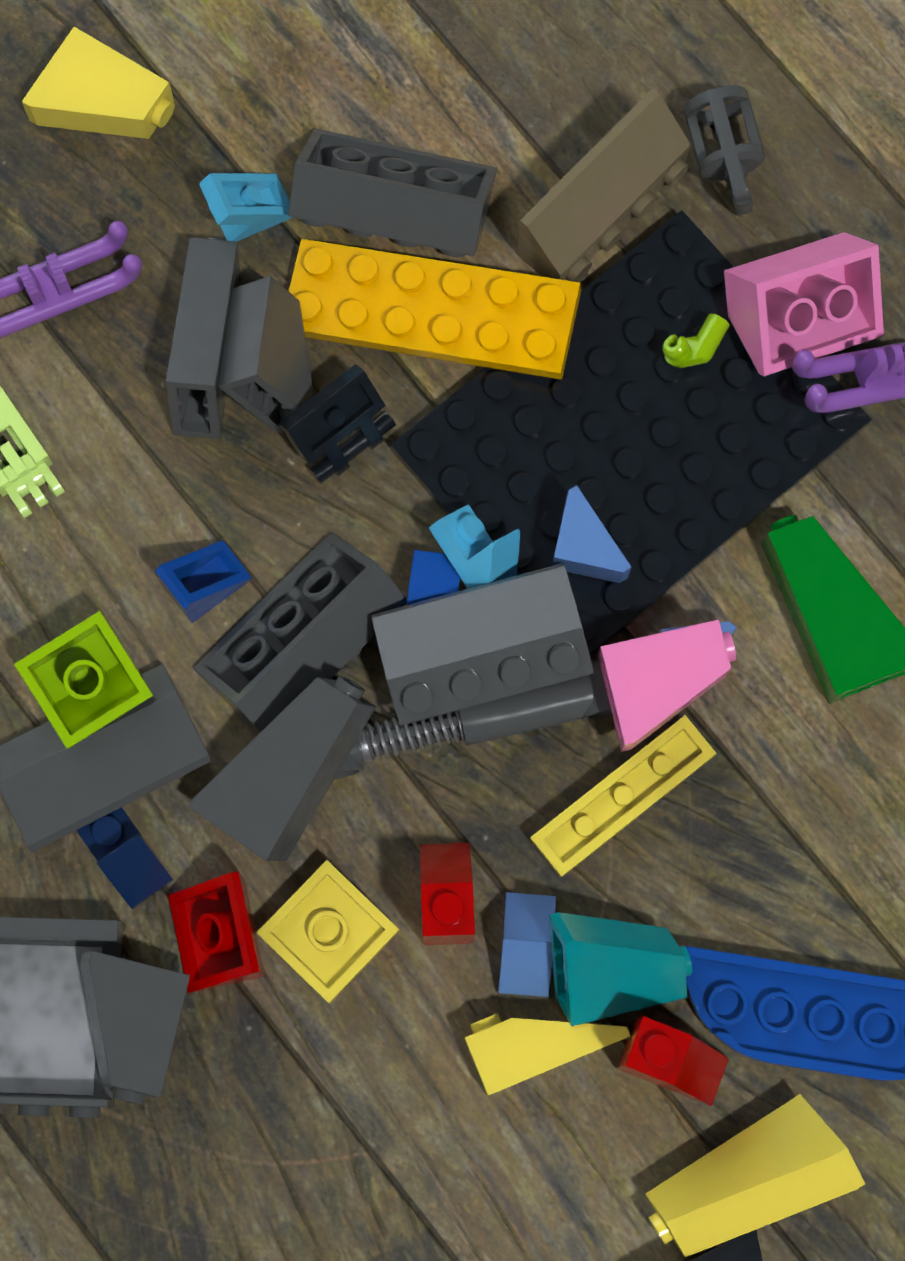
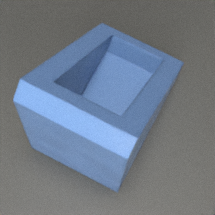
(586, 544)
(526, 945)

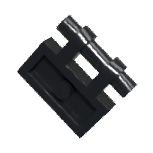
(331, 417)

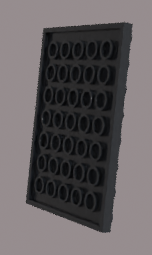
(655, 448)

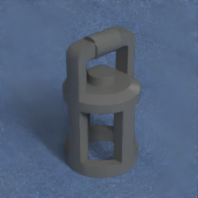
(732, 160)

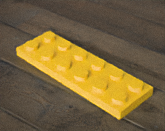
(435, 308)

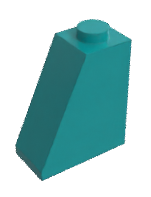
(614, 966)

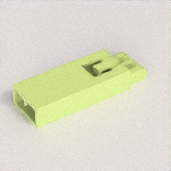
(27, 472)

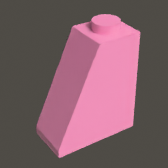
(661, 676)

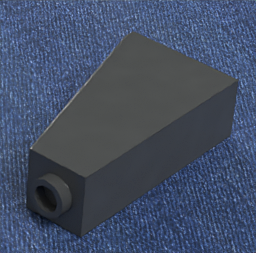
(199, 338)
(286, 769)

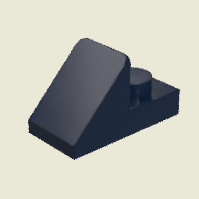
(125, 857)

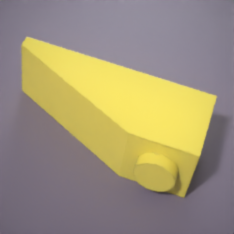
(528, 1047)

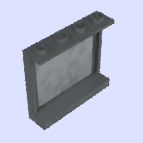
(45, 1014)

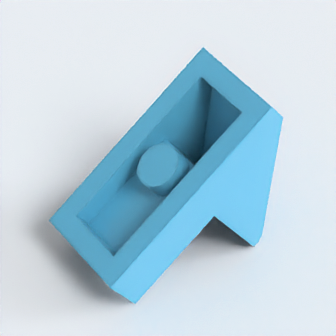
(245, 202)
(473, 551)

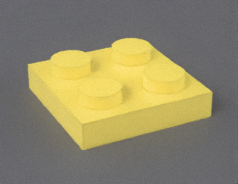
(328, 931)

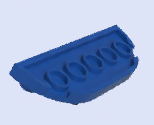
(801, 1014)

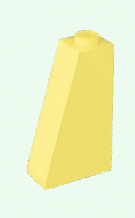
(754, 1180)

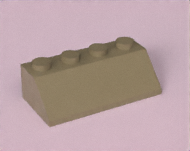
(604, 192)

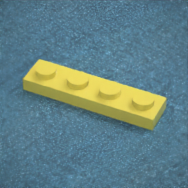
(622, 796)

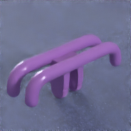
(49, 285)

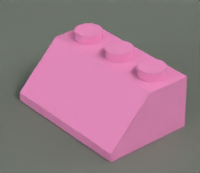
(807, 299)

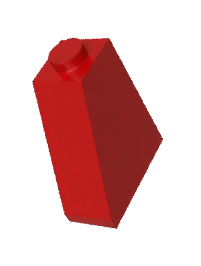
(447, 894)
(672, 1060)

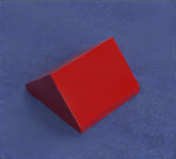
(216, 933)

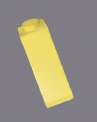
(98, 91)

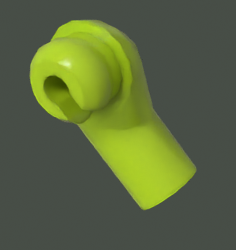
(698, 349)

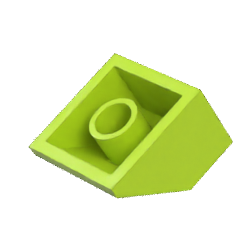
(84, 679)

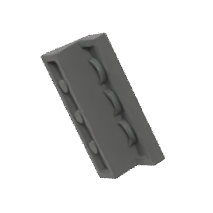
(65, 789)

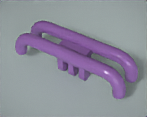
(877, 371)

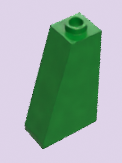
(837, 613)

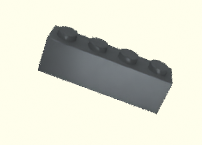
(391, 192)
(300, 631)
(482, 644)

